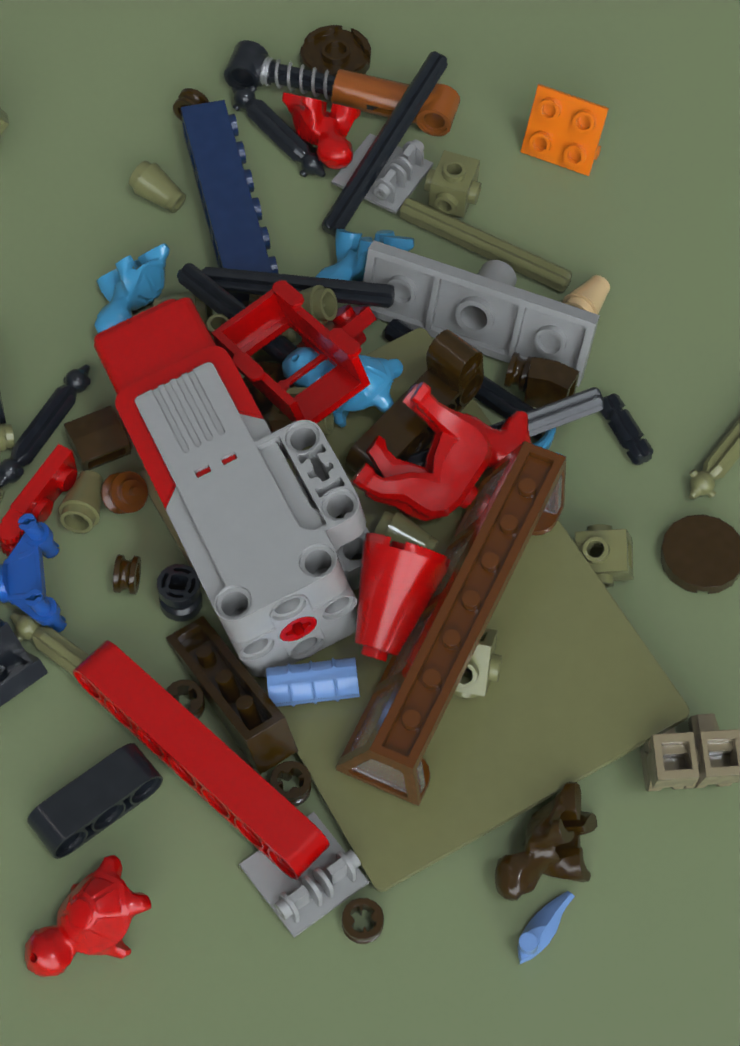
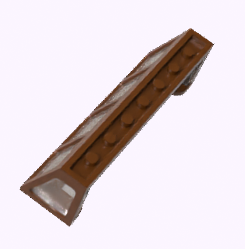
(514, 501)

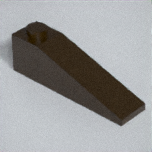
(234, 695)

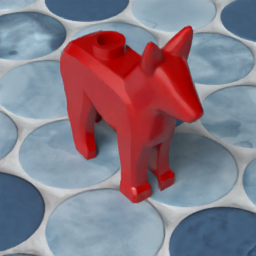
(453, 465)

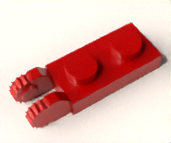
(38, 496)

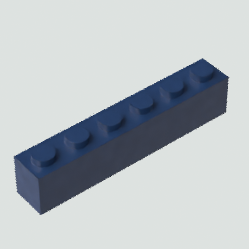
(226, 190)

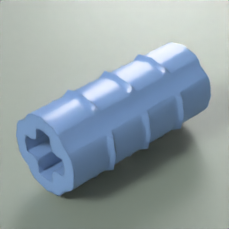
(313, 682)

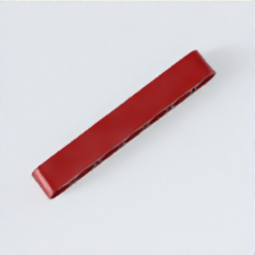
(202, 760)

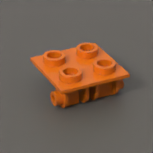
(564, 130)

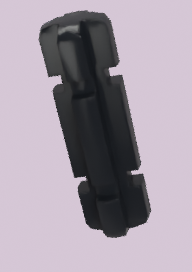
(626, 430)

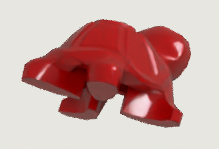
(323, 128)
(88, 921)

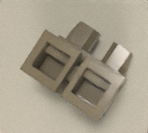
(692, 757)

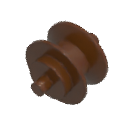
(124, 492)

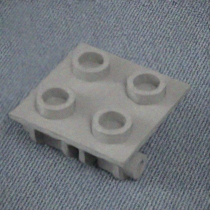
(398, 177)
(316, 892)

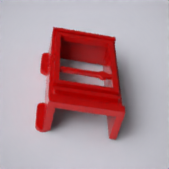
(267, 320)

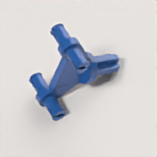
(23, 574)

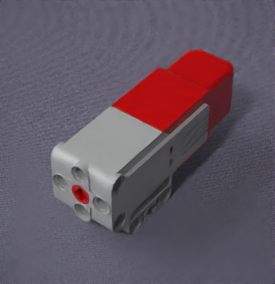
(249, 525)

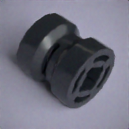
(175, 601)

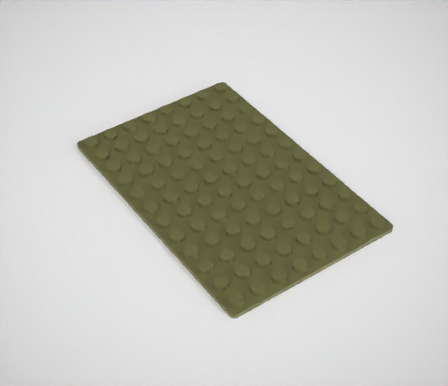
(566, 702)

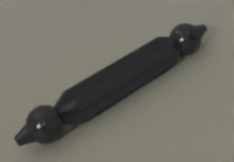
(277, 130)
(44, 425)

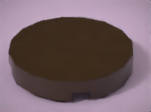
(335, 50)
(701, 554)

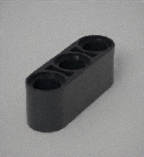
(94, 800)

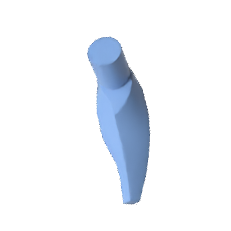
(542, 927)

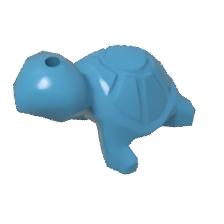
(353, 250)
(131, 288)
(378, 370)

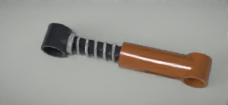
(370, 94)

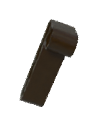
(454, 377)

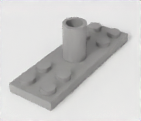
(481, 308)

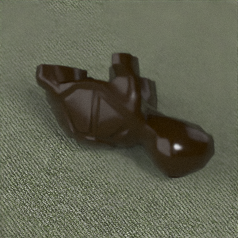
(549, 846)

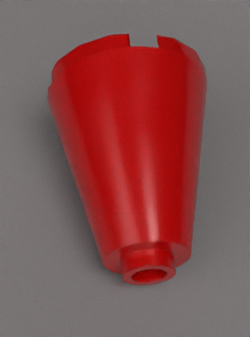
(394, 592)

